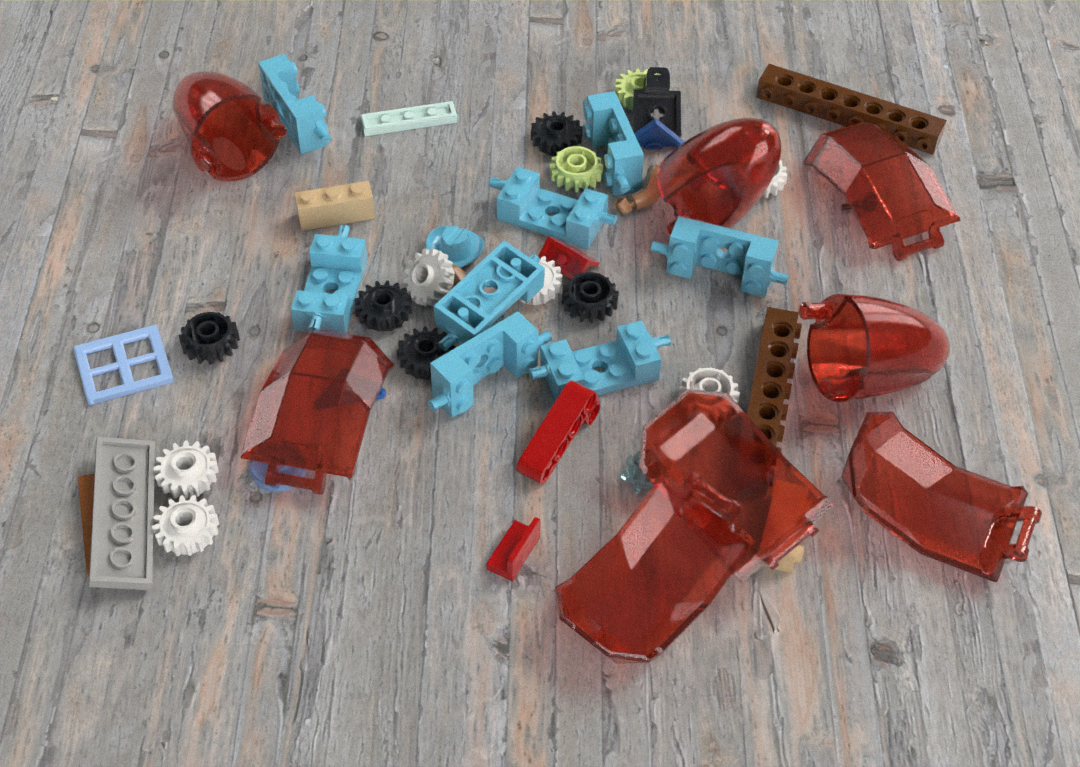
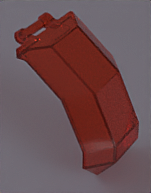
(885, 187)
(316, 408)
(733, 456)
(934, 503)
(655, 572)

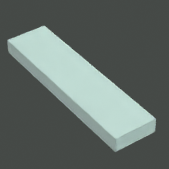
(408, 118)

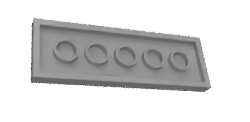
(122, 514)

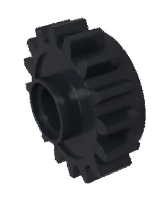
(556, 133)
(589, 296)
(383, 306)
(209, 337)
(419, 351)

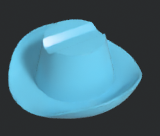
(459, 244)

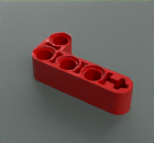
(571, 409)

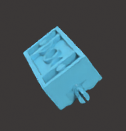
(301, 117)
(609, 126)
(527, 206)
(700, 245)
(337, 265)
(470, 310)
(508, 344)
(627, 362)

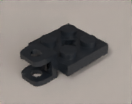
(657, 95)

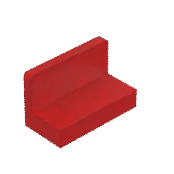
(566, 257)
(514, 549)

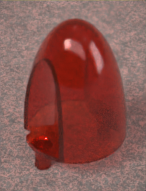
(226, 125)
(720, 171)
(870, 346)

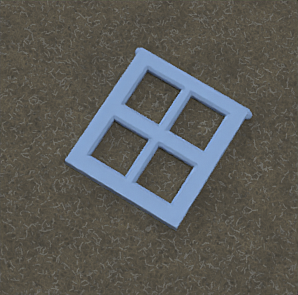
(122, 363)

